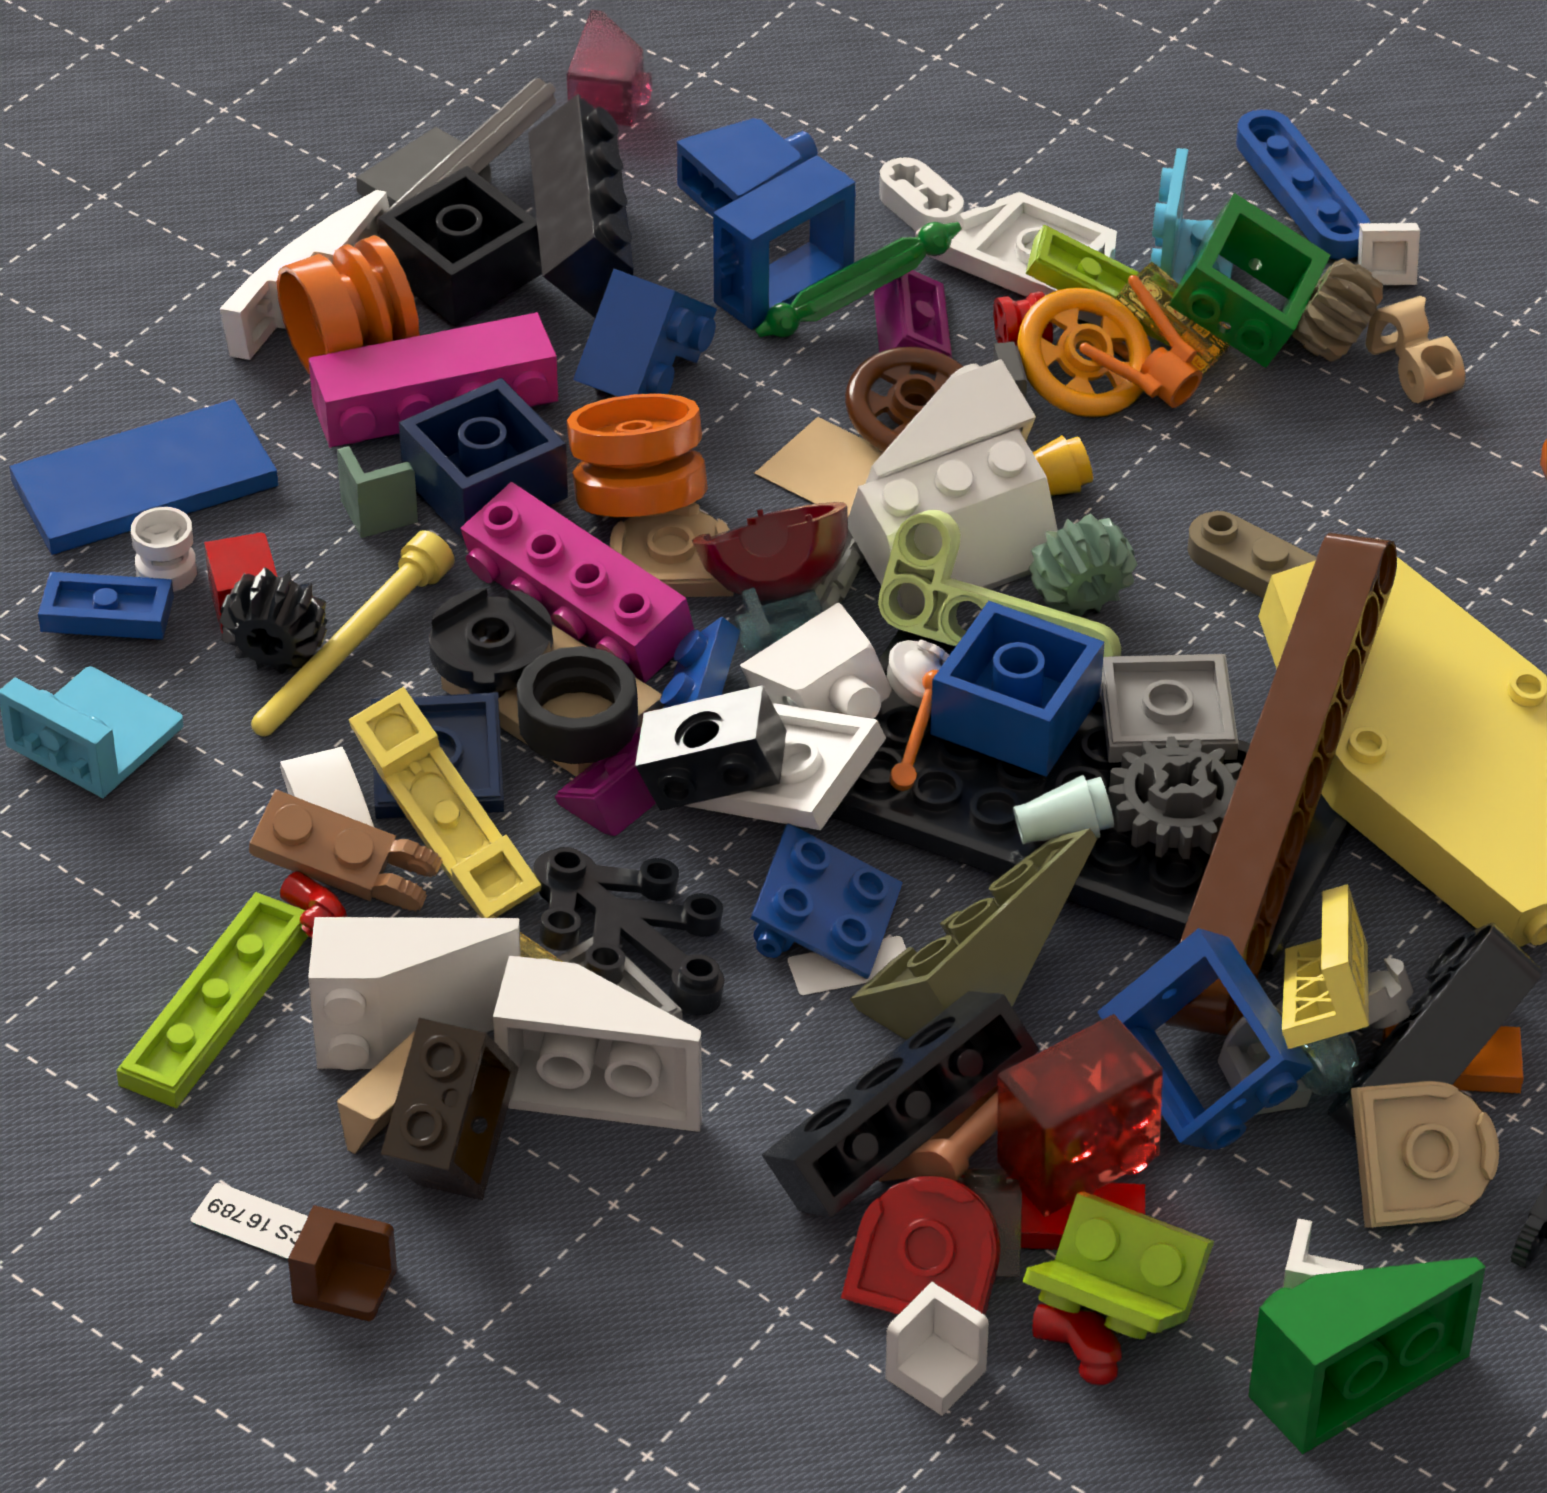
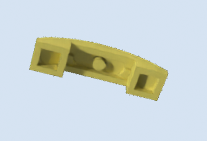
(442, 806)

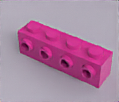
(376, 386)
(578, 580)

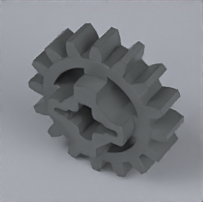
(1176, 796)

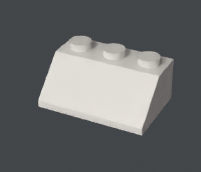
(989, 491)

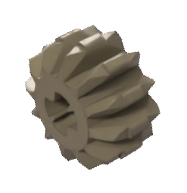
(1338, 310)

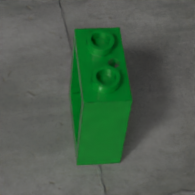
(1267, 253)

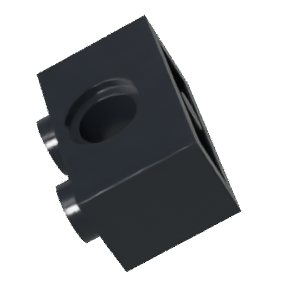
(711, 748)

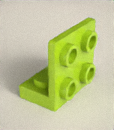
(1123, 1267)

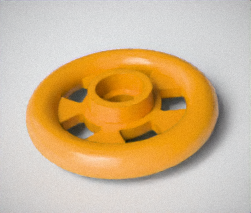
(1117, 325)

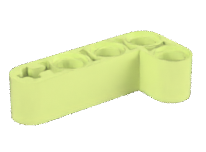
(945, 594)

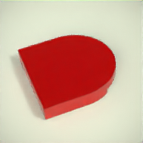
(924, 1235)

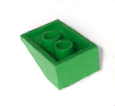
(1359, 1342)

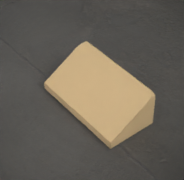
(371, 1101)

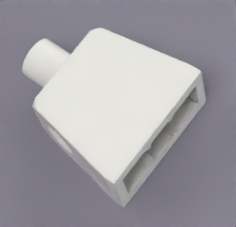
(822, 668)

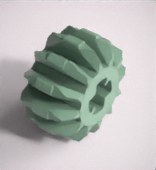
(1083, 565)

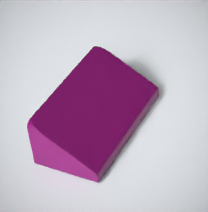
(912, 314)
(609, 792)

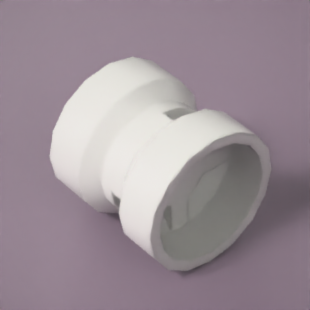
(164, 546)

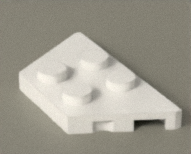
(1000, 237)

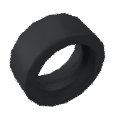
(581, 738)

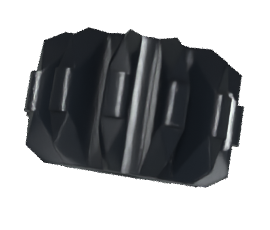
(273, 620)

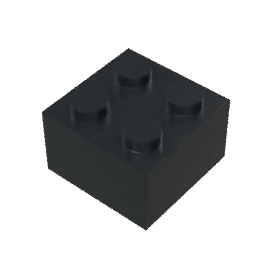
(462, 244)

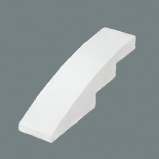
(254, 308)

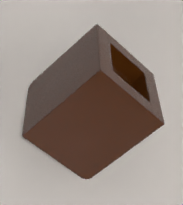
(342, 1263)

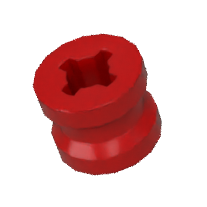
(1010, 314)

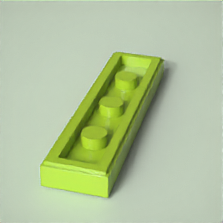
(213, 1001)

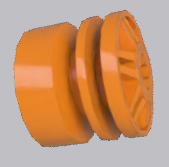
(346, 302)

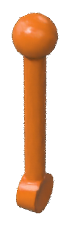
(904, 774)

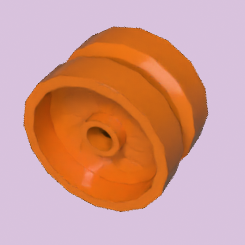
(637, 455)

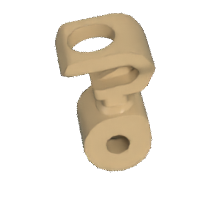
(1425, 365)

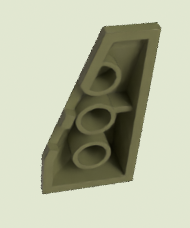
(984, 946)

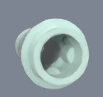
(1065, 810)

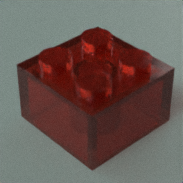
(1079, 1115)

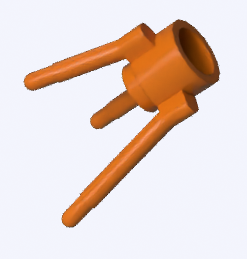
(1164, 371)

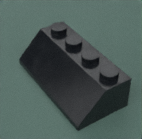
(580, 201)

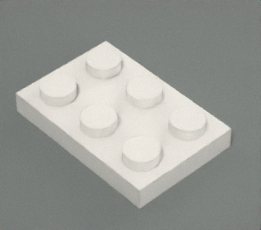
(818, 769)

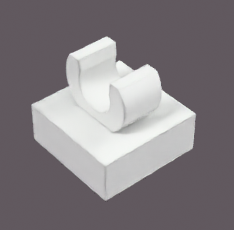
(1390, 252)

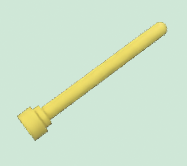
(422, 562)

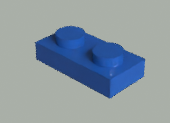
(106, 605)
(701, 663)

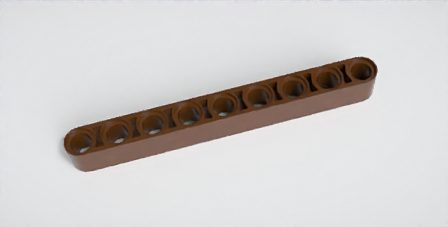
(1289, 761)

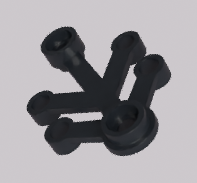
(575, 879)

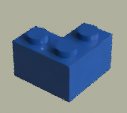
(640, 335)

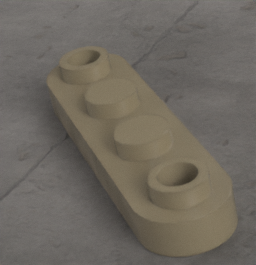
(1241, 551)

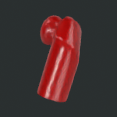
(312, 897)
(1088, 1337)

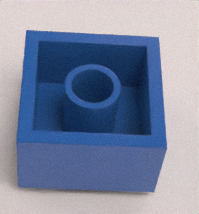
(1017, 688)

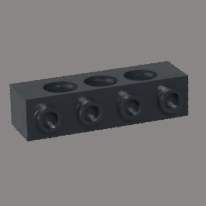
(899, 1103)

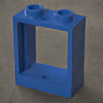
(742, 231)
(1170, 987)

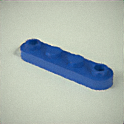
(1301, 182)

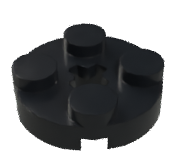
(482, 666)

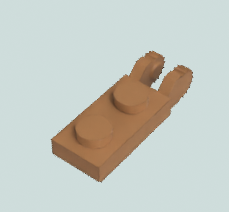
(341, 851)

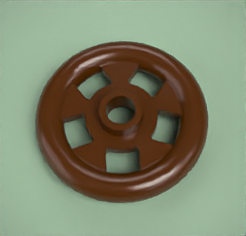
(903, 399)

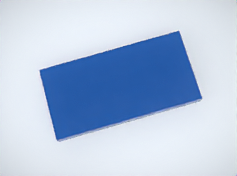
(171, 463)

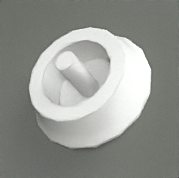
(909, 664)

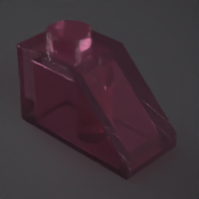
(609, 70)

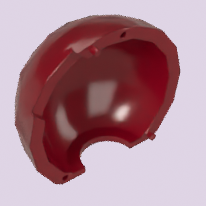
(778, 551)

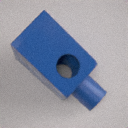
(736, 160)

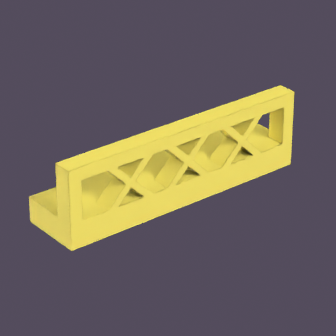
(1327, 976)

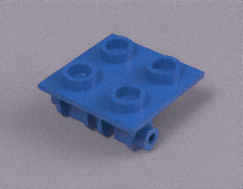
(823, 903)

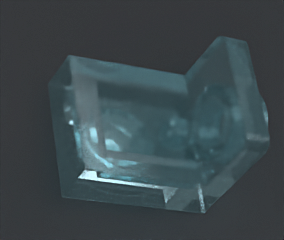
(768, 623)

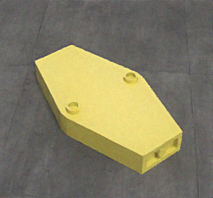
(1442, 753)

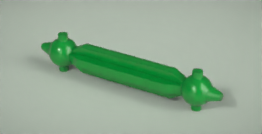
(858, 279)

